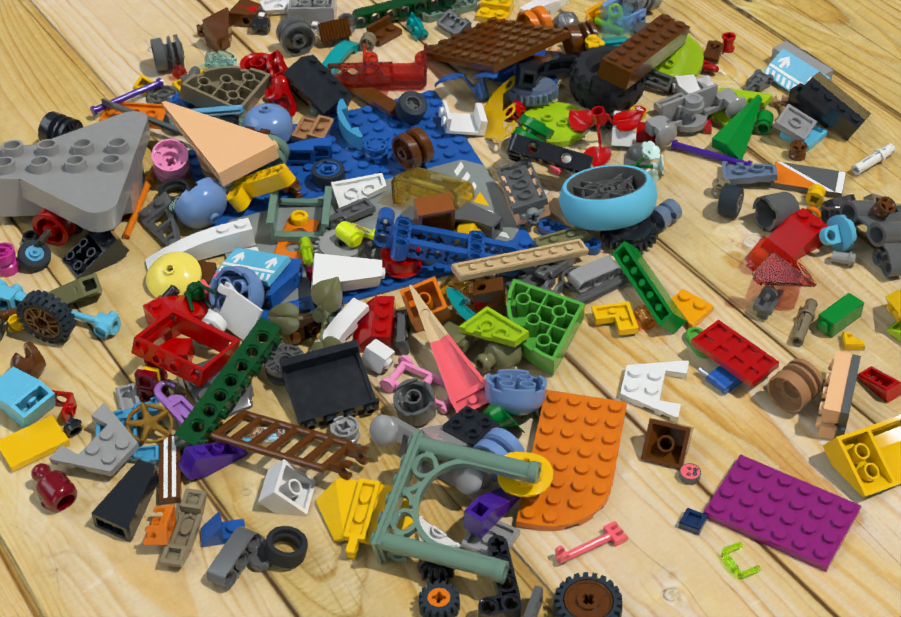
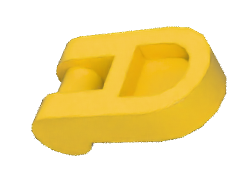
(593, 41)

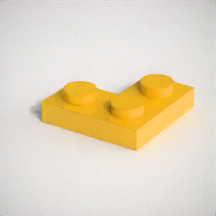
(620, 313)

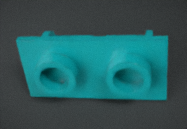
(416, 27)

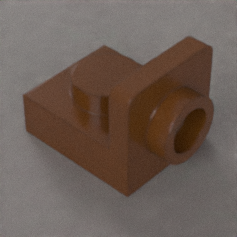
(713, 51)

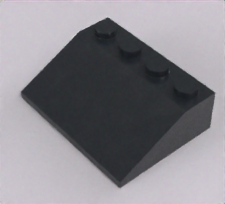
(832, 105)

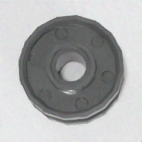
(272, 366)

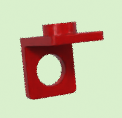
(69, 407)

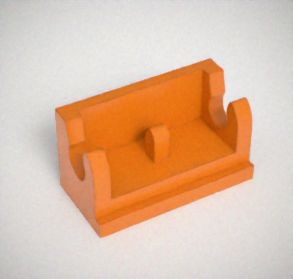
(161, 527)

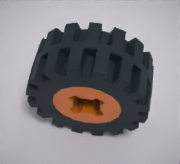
(447, 598)

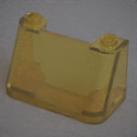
(425, 182)

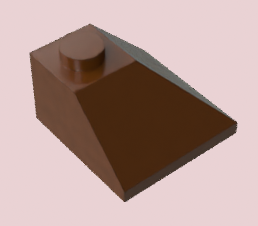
(218, 30)
(666, 443)

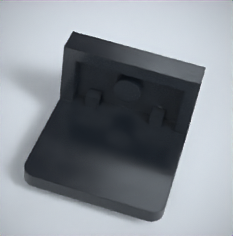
(469, 425)

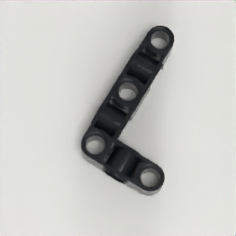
(546, 153)

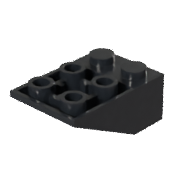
(95, 253)

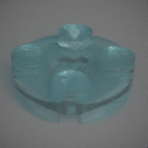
(221, 58)

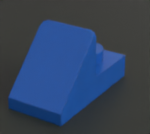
(217, 532)

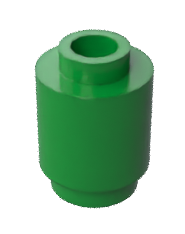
(764, 121)

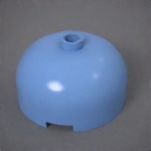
(270, 117)
(202, 204)
(243, 280)
(515, 391)

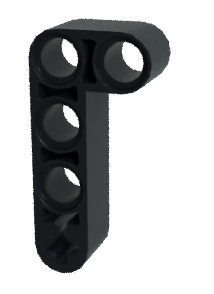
(504, 598)

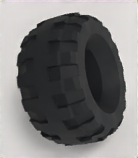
(594, 91)

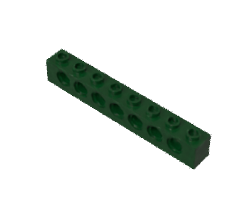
(262, 331)

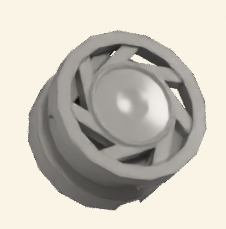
(345, 428)

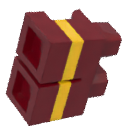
(147, 380)

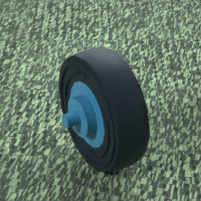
(33, 258)

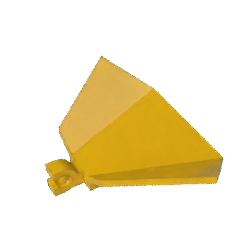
(353, 511)

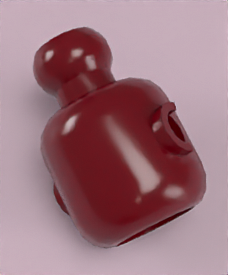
(53, 488)

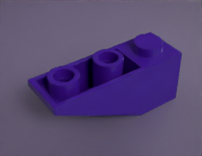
(206, 459)
(487, 511)

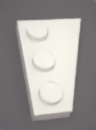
(357, 188)

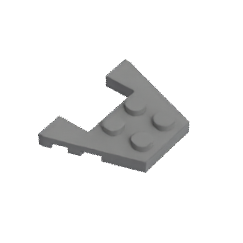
(106, 451)

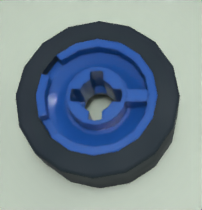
(327, 171)

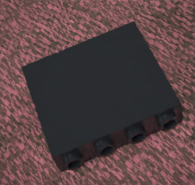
(328, 385)

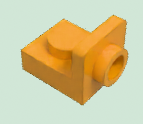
(593, 12)

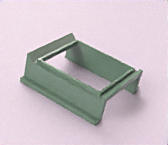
(273, 212)

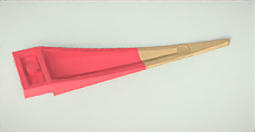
(460, 377)

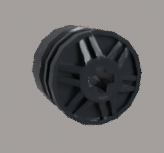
(57, 124)

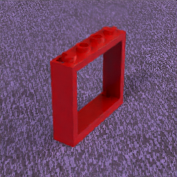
(194, 329)

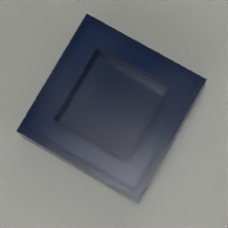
(693, 521)

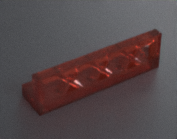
(364, 80)

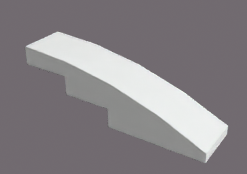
(550, 5)
(346, 321)

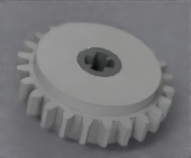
(333, 245)

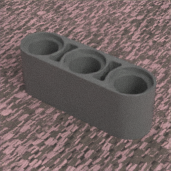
(233, 557)

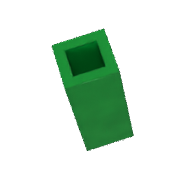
(840, 315)

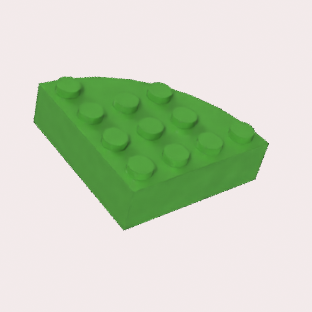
(548, 318)

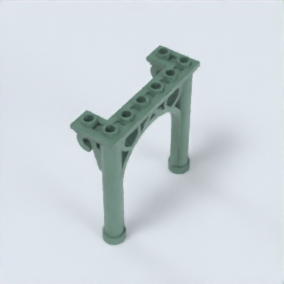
(435, 453)

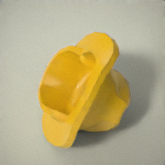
(526, 489)

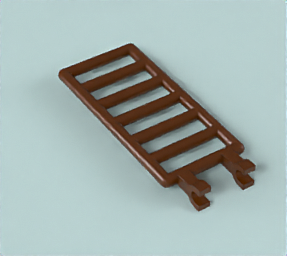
(331, 464)

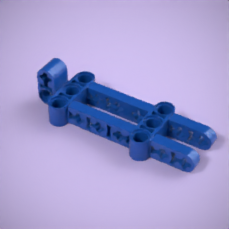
(400, 239)

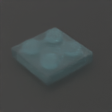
(616, 20)

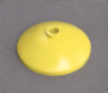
(185, 271)

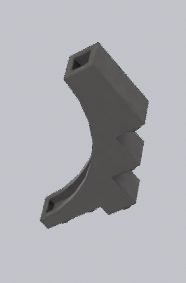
(489, 223)

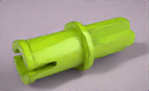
(306, 250)

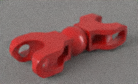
(280, 85)

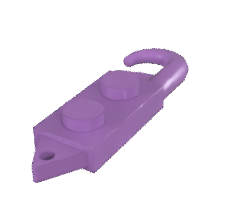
(176, 404)

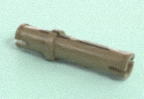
(806, 317)

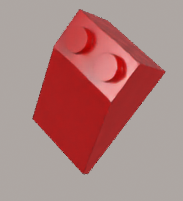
(798, 234)
(158, 307)

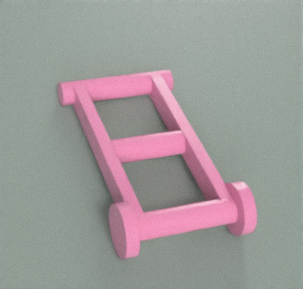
(406, 363)

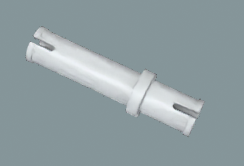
(878, 156)

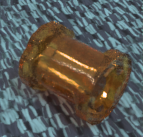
(644, 317)

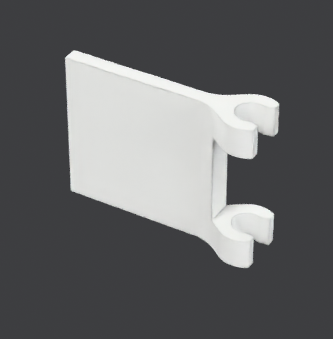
(237, 311)

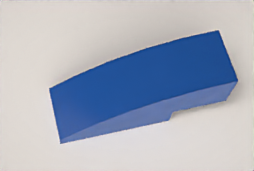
(308, 150)

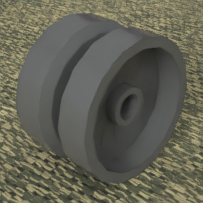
(295, 35)

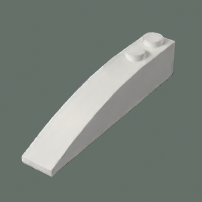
(211, 241)

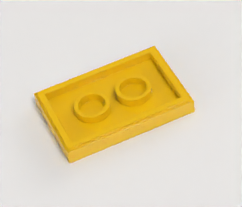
(32, 443)

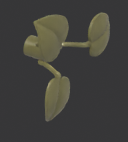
(326, 295)

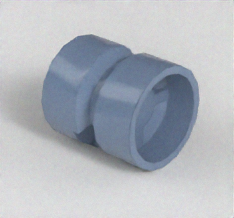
(666, 213)

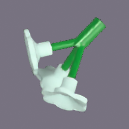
(651, 152)

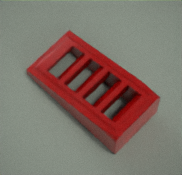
(886, 388)

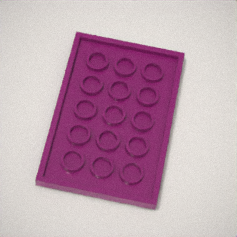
(783, 512)

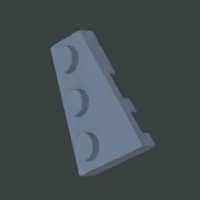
(749, 174)

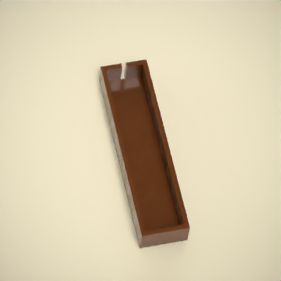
(643, 51)

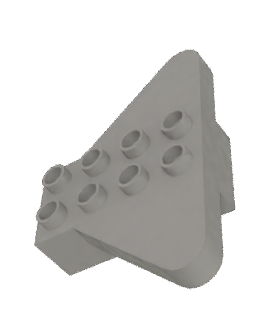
(81, 175)

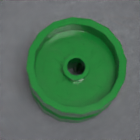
(534, 128)

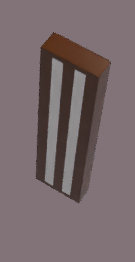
(169, 473)

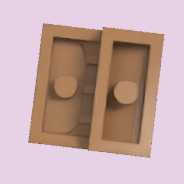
(312, 128)

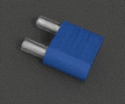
(720, 378)

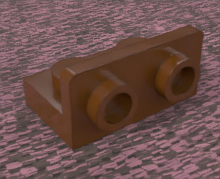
(384, 30)

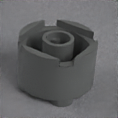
(415, 402)

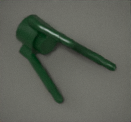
(196, 291)

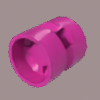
(8, 261)

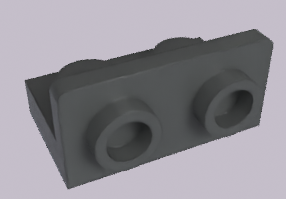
(453, 23)

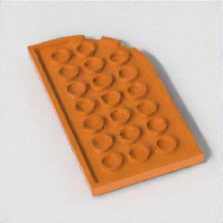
(582, 444)

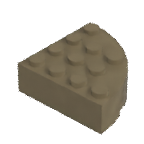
(225, 87)

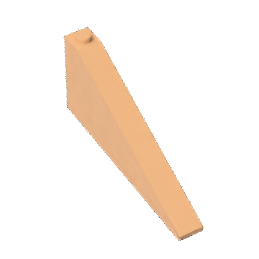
(223, 146)

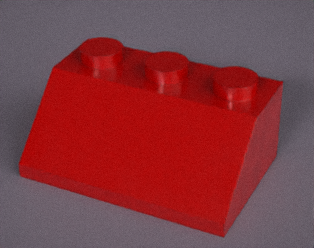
(377, 322)

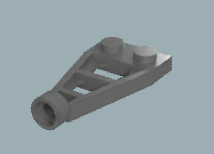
(153, 212)

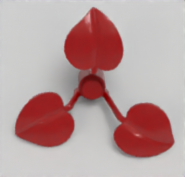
(582, 120)

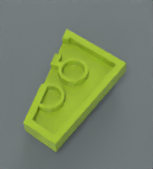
(494, 327)

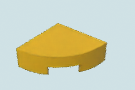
(851, 342)

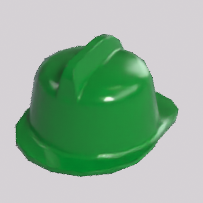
(500, 415)

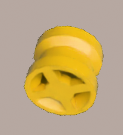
(815, 195)

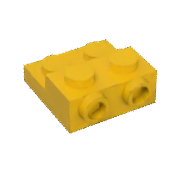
(495, 8)

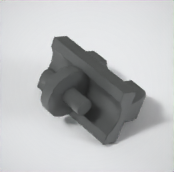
(767, 301)

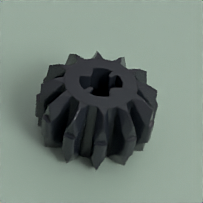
(434, 572)

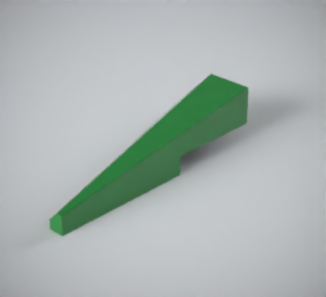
(737, 132)

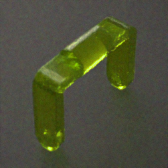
(733, 567)

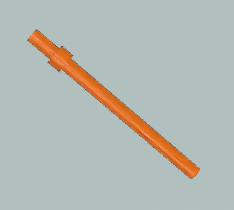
(149, 180)

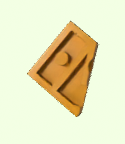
(692, 307)

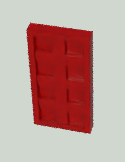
(735, 353)

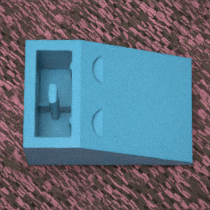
(24, 397)

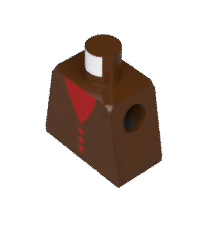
(243, 13)
(488, 293)

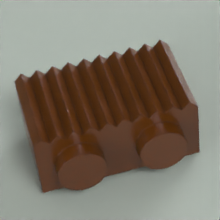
(335, 30)

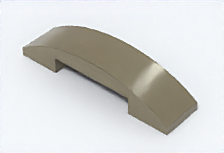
(186, 528)

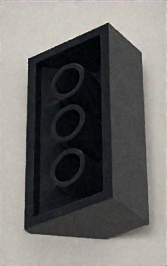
(317, 84)

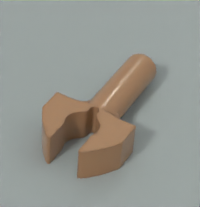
(777, 103)

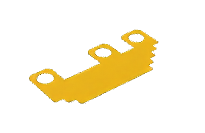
(496, 115)

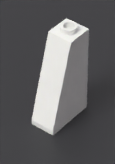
(352, 271)

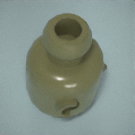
(498, 357)

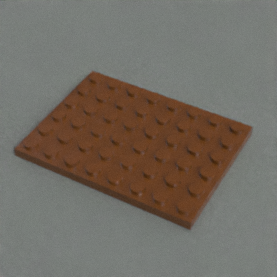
(496, 44)

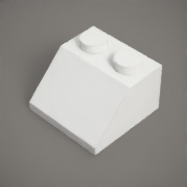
(287, 490)

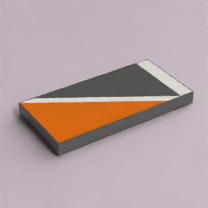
(801, 177)

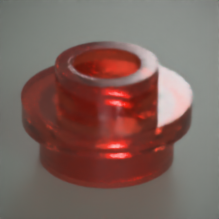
(178, 70)

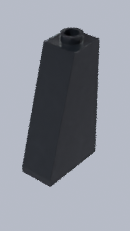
(127, 502)

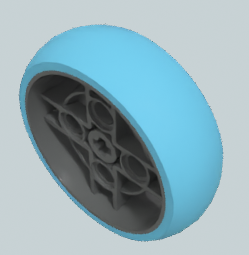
(608, 197)

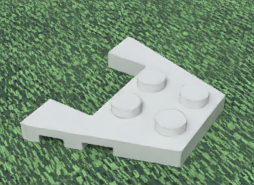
(645, 382)

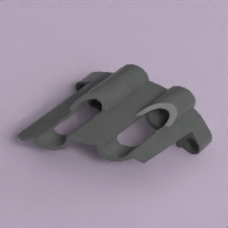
(880, 232)

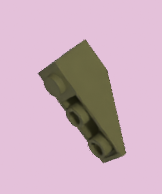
(78, 289)

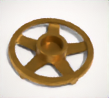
(149, 423)

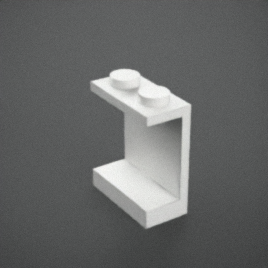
(464, 123)

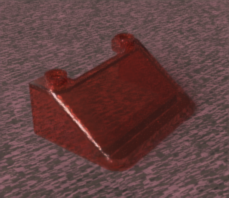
(406, 75)
(776, 267)

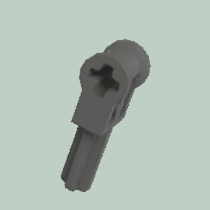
(758, 81)

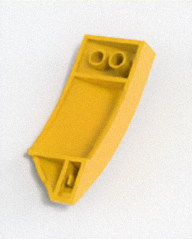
(869, 456)

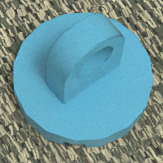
(841, 233)

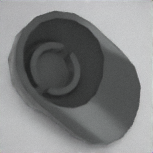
(634, 154)

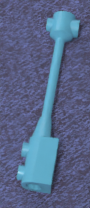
(103, 323)

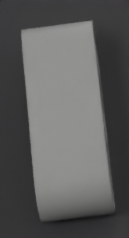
(594, 274)

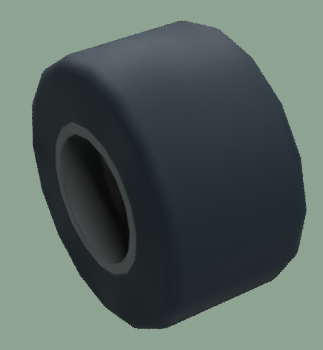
(411, 107)
(730, 200)

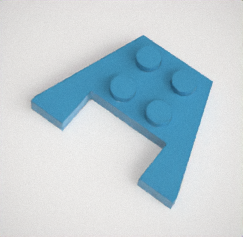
(147, 454)

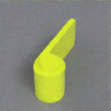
(352, 234)

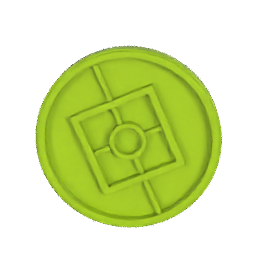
(684, 61)
(556, 117)

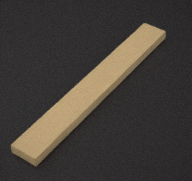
(519, 259)

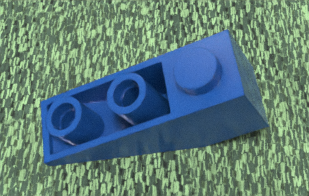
(285, 282)

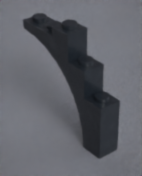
(540, 66)

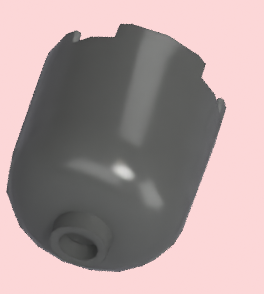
(774, 209)

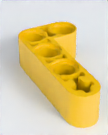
(259, 184)

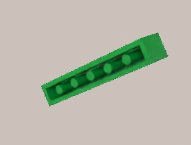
(649, 287)

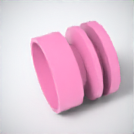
(170, 160)

